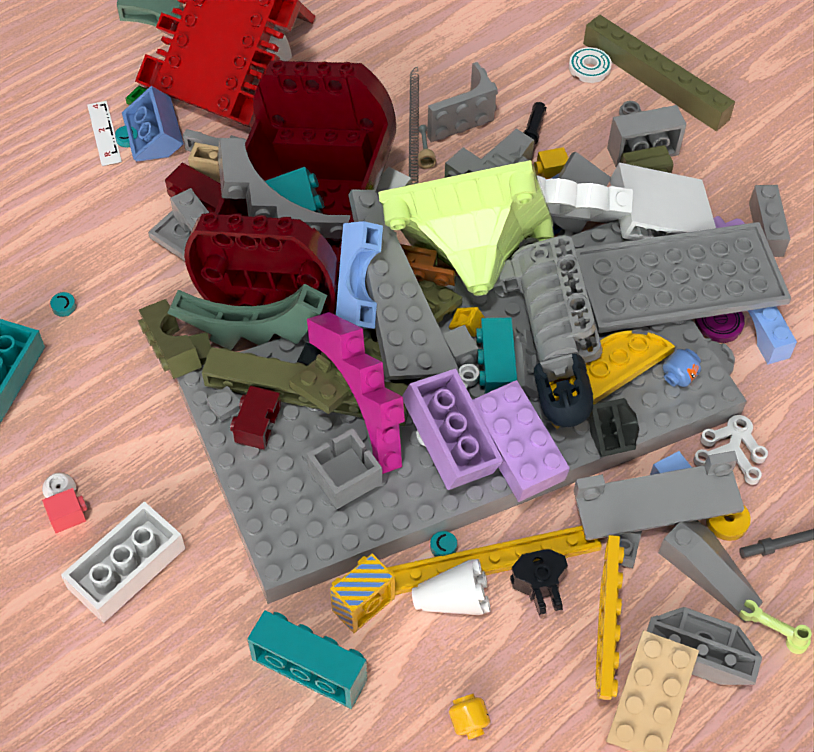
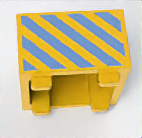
(362, 592)

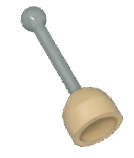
(426, 157)

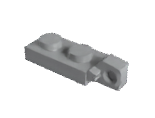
(526, 360)

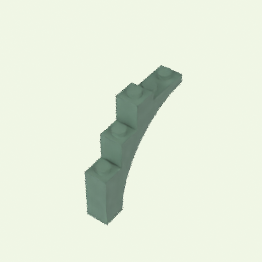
(146, 10)
(253, 323)

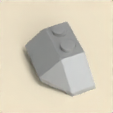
(723, 648)

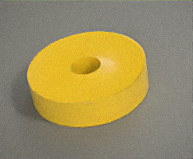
(730, 530)

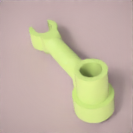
(797, 638)

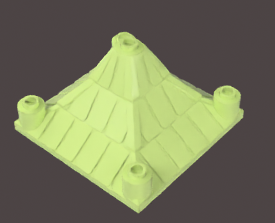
(472, 219)

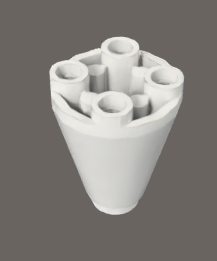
(454, 591)

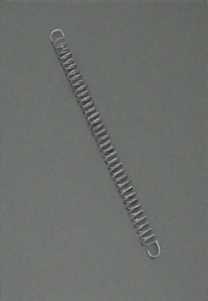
(410, 131)

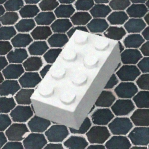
(123, 561)

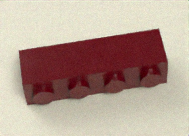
(204, 187)

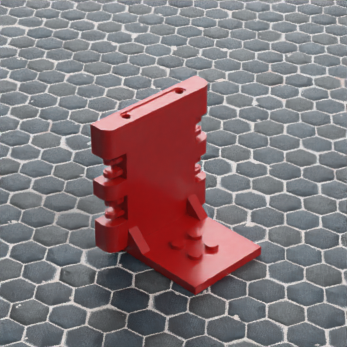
(219, 52)

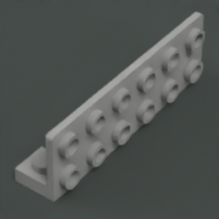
(658, 498)

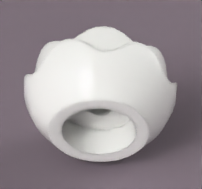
(57, 479)

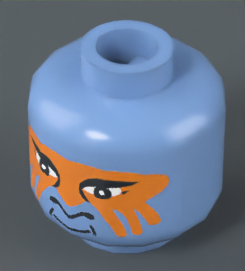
(681, 367)

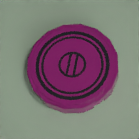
(722, 327)

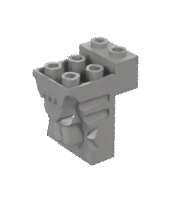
(513, 149)

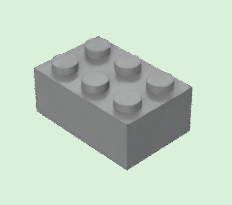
(646, 130)

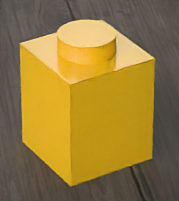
(550, 162)

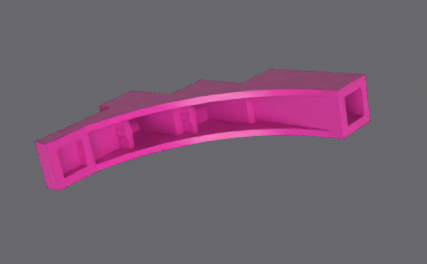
(365, 376)

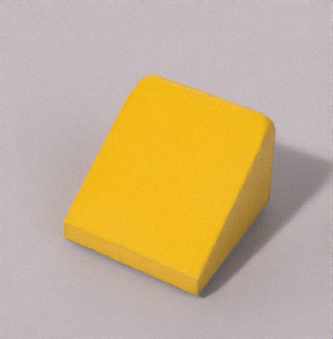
(469, 317)

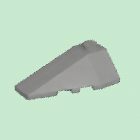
(706, 562)

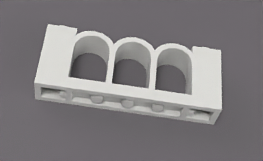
(586, 200)

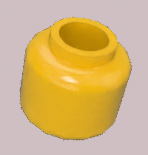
(469, 716)

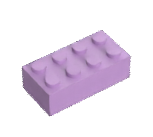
(451, 429)
(527, 449)

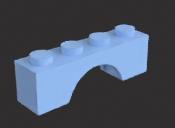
(358, 247)
(773, 334)

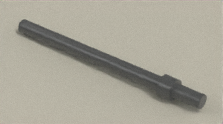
(768, 545)

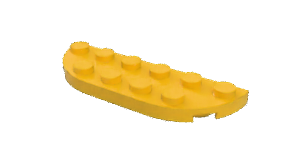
(622, 360)
(608, 630)

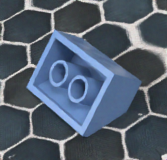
(156, 126)

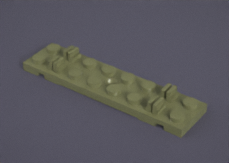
(324, 383)

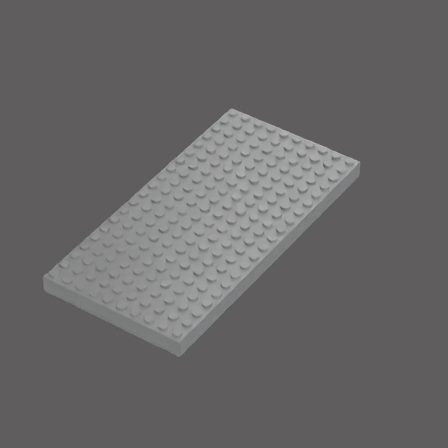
(302, 539)

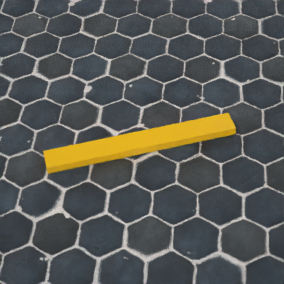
(494, 557)

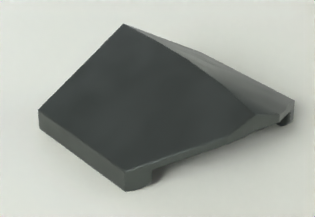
(613, 427)

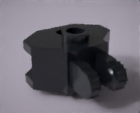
(540, 577)

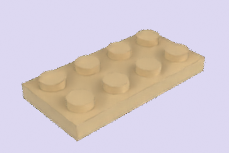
(652, 694)

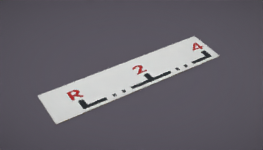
(104, 133)

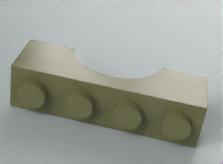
(174, 352)

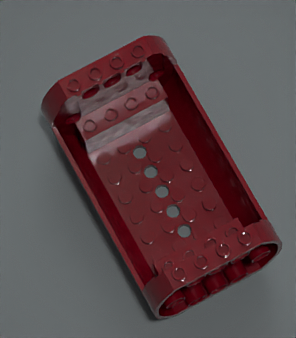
(307, 116)

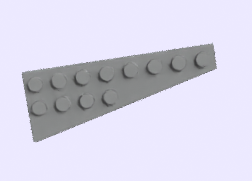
(404, 323)

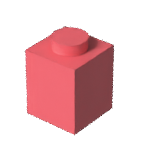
(65, 510)

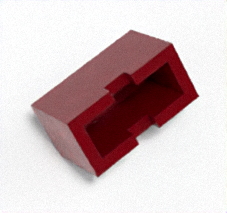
(256, 412)

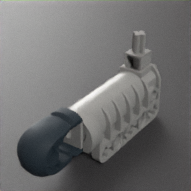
(555, 324)

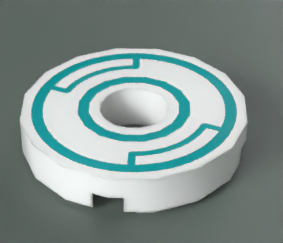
(593, 56)

